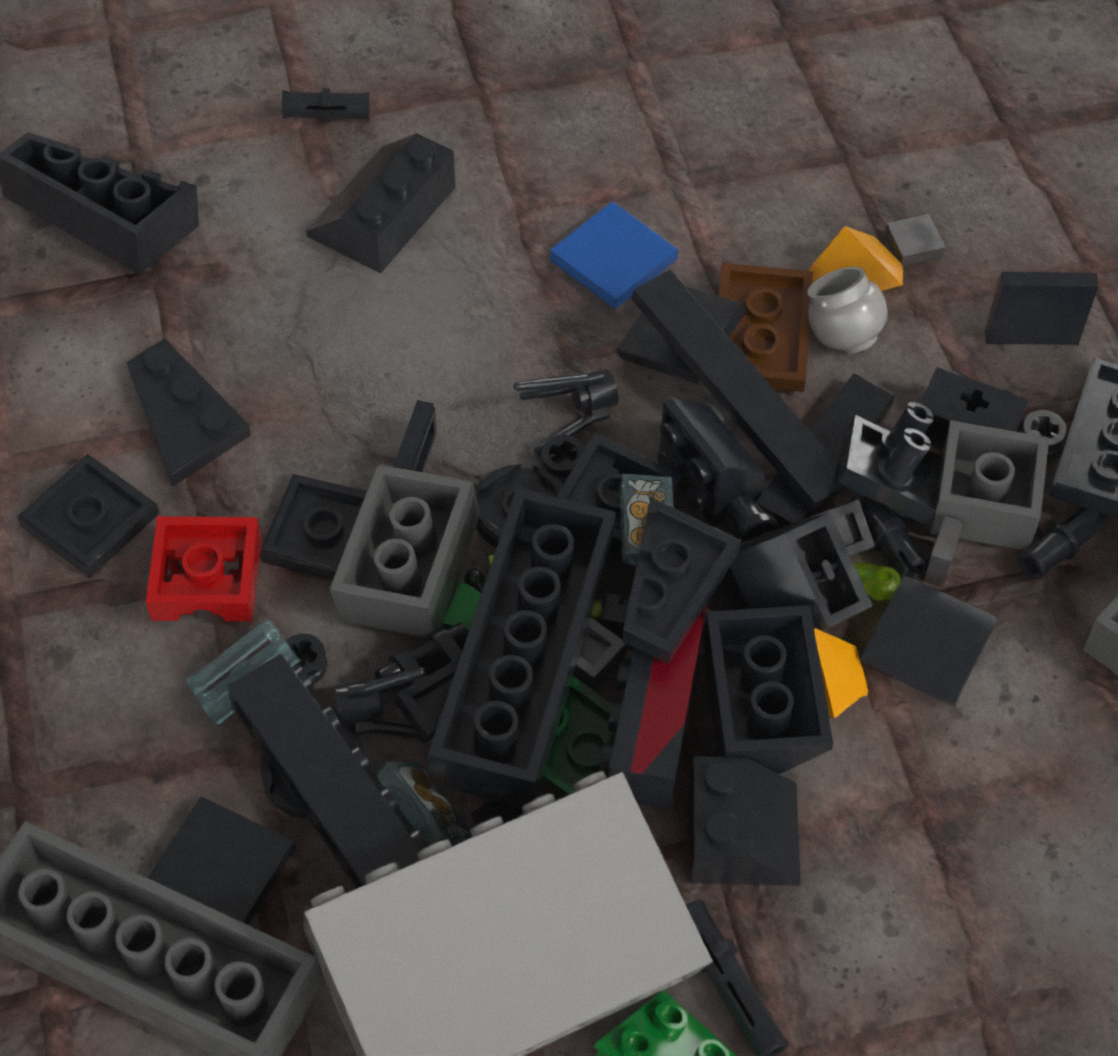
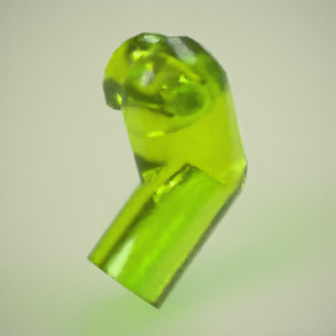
(878, 580)

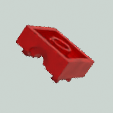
(201, 585)

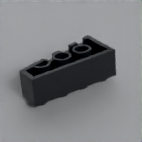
(98, 202)

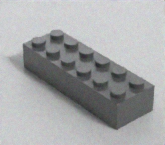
(150, 949)

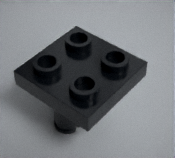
(894, 464)

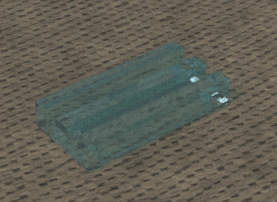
(217, 700)

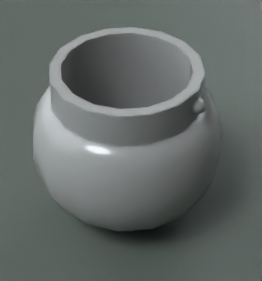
(846, 310)

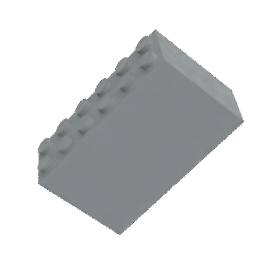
(508, 932)

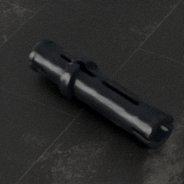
(735, 987)

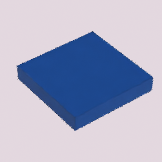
(613, 254)

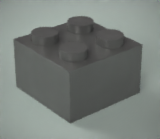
(992, 484)

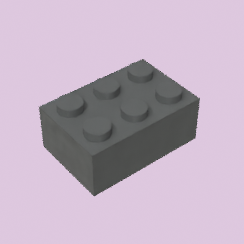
(405, 551)

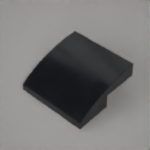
(929, 640)

